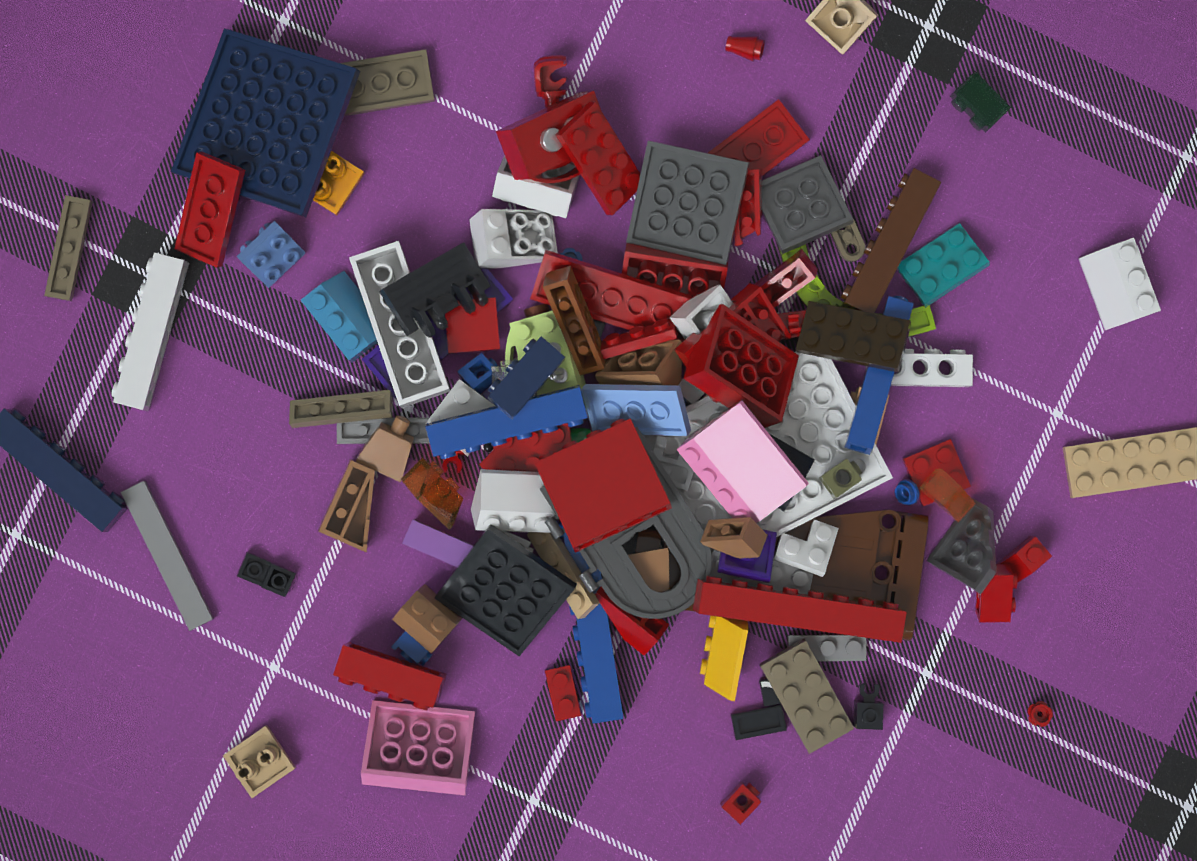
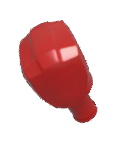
(544, 84)

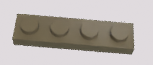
(68, 248)
(341, 408)

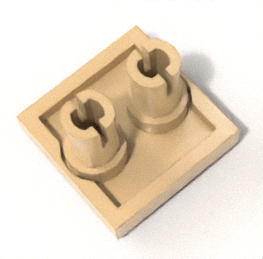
(259, 761)

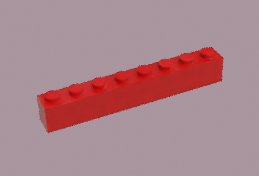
(799, 610)

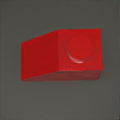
(1026, 557)

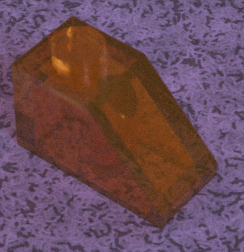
(947, 494)

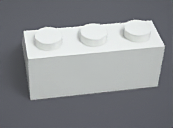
(548, 198)
(1119, 284)
(698, 311)
(510, 502)

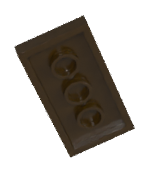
(853, 336)

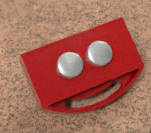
(532, 142)

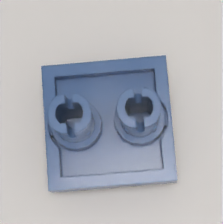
(270, 253)

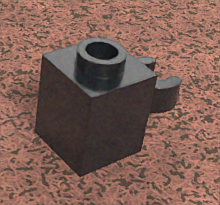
(868, 712)

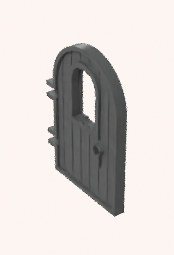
(622, 579)

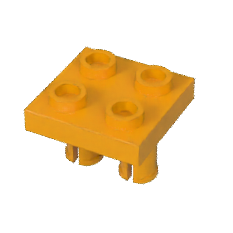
(337, 183)

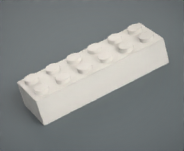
(410, 359)

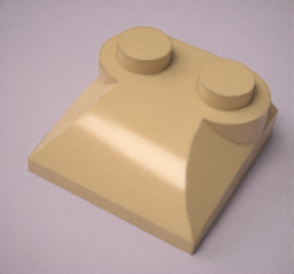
(842, 21)

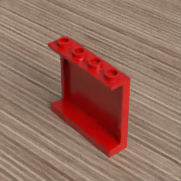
(602, 484)

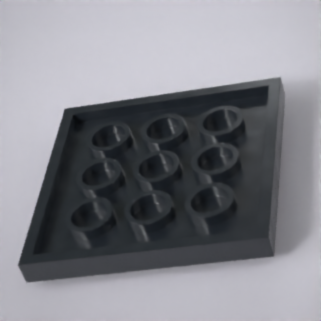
(505, 590)

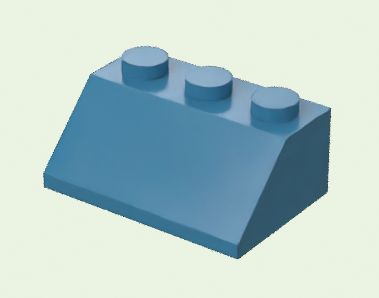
(342, 315)

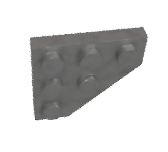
(969, 549)

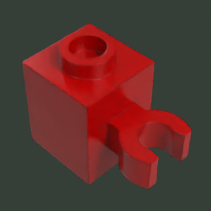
(793, 323)

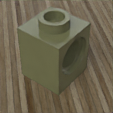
(830, 482)

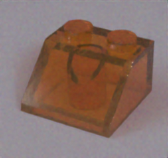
(434, 491)

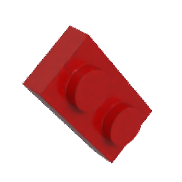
(563, 693)

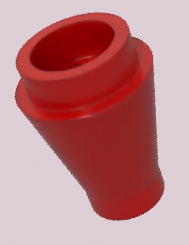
(746, 47)

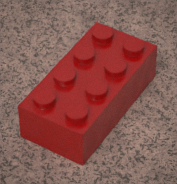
(389, 674)

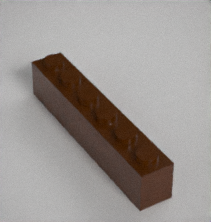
(891, 242)

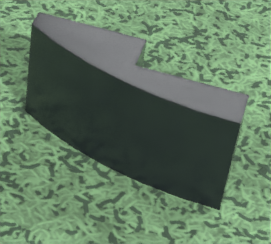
(266, 574)

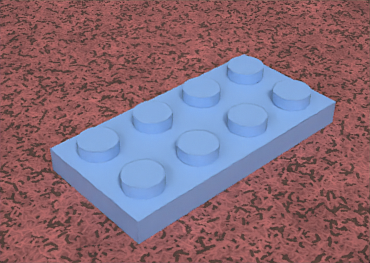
(650, 407)

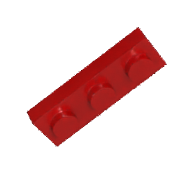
(638, 338)

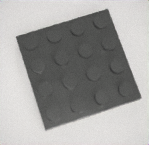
(687, 202)

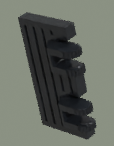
(433, 290)

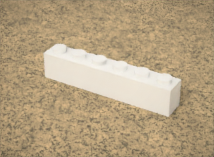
(150, 332)

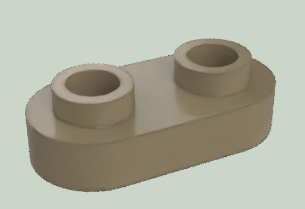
(846, 237)

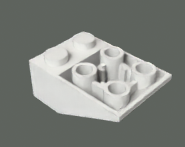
(511, 237)

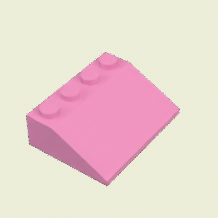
(742, 464)
(418, 748)

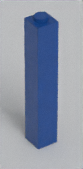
(874, 391)

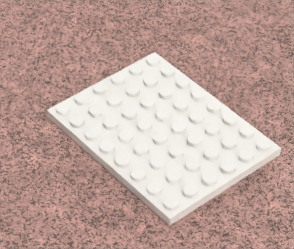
(813, 423)

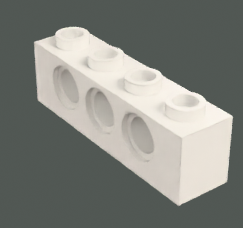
(960, 374)

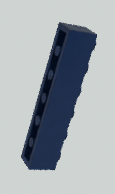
(58, 471)

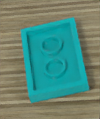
(942, 265)

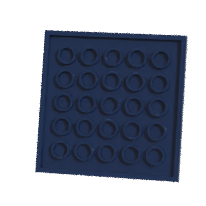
(269, 115)

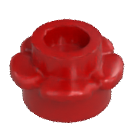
(1042, 720)

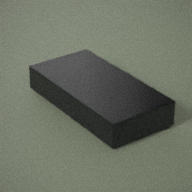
(758, 722)

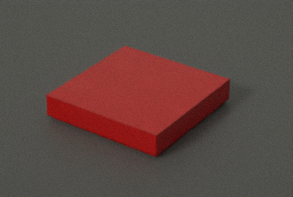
(475, 330)

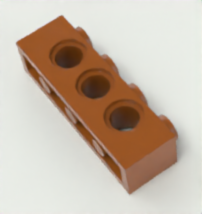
(574, 320)

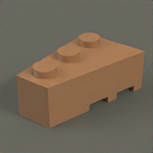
(350, 507)

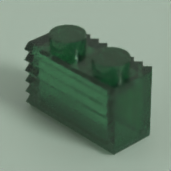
(979, 102)

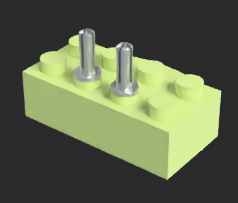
(545, 325)

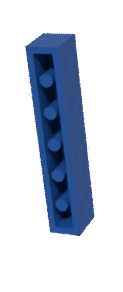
(493, 426)

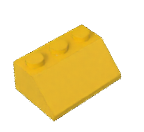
(724, 655)

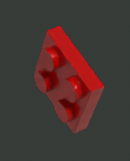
(925, 462)

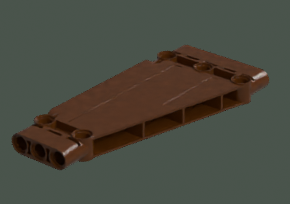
(856, 553)

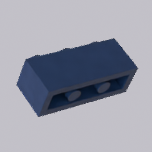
(525, 377)

